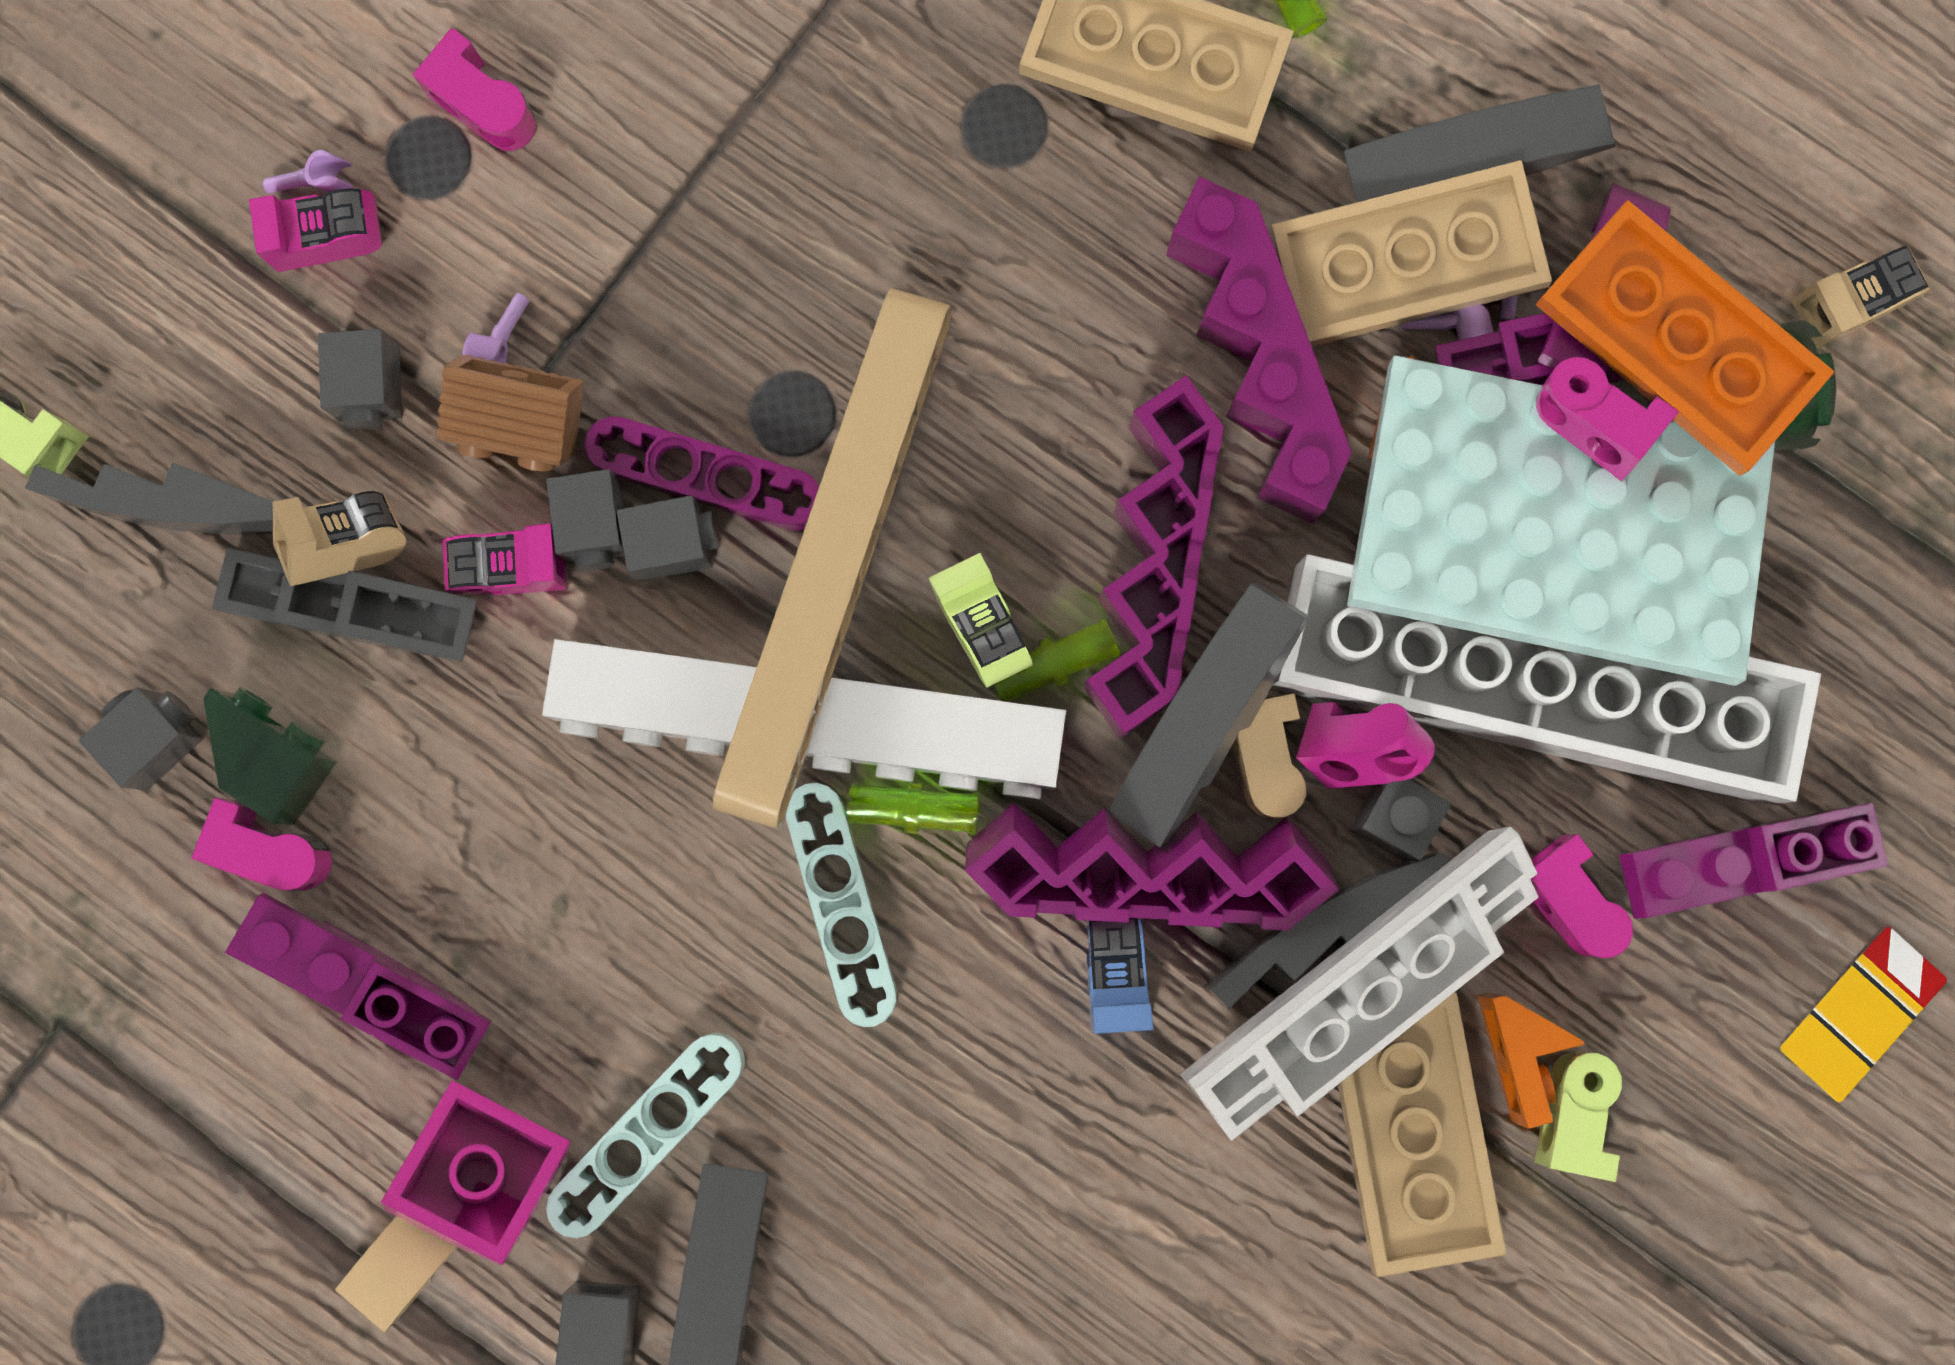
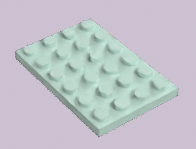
(1523, 537)

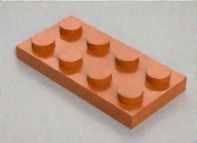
(1685, 338)

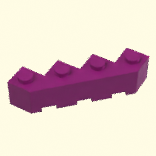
(1259, 321)
(1168, 526)
(1112, 878)

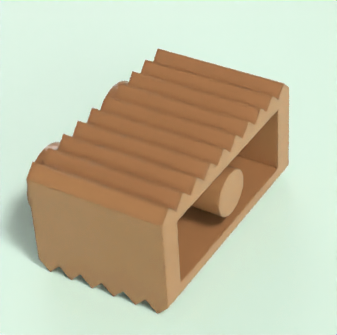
(509, 412)

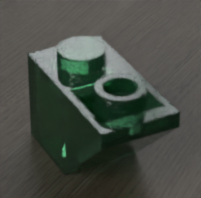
(262, 761)

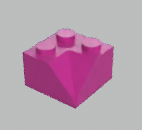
(476, 1174)

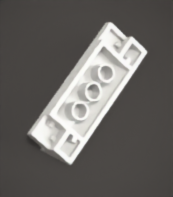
(1368, 987)

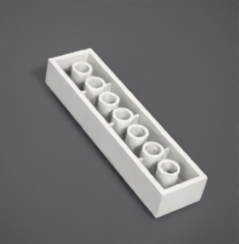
(1553, 701)

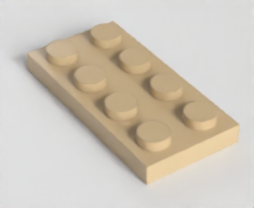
(1163, 61)
(1413, 254)
(1421, 1150)

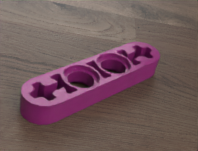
(706, 469)

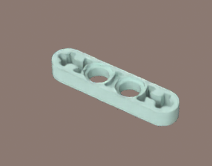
(833, 906)
(642, 1129)

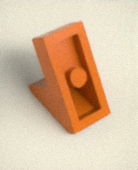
(1516, 1041)

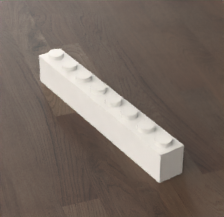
(858, 721)

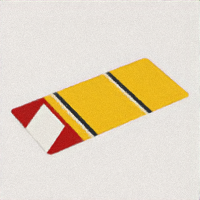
(1863, 1014)

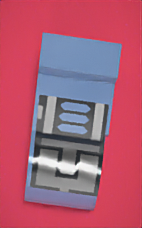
(1117, 977)

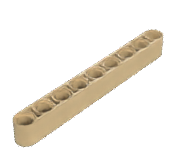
(832, 560)

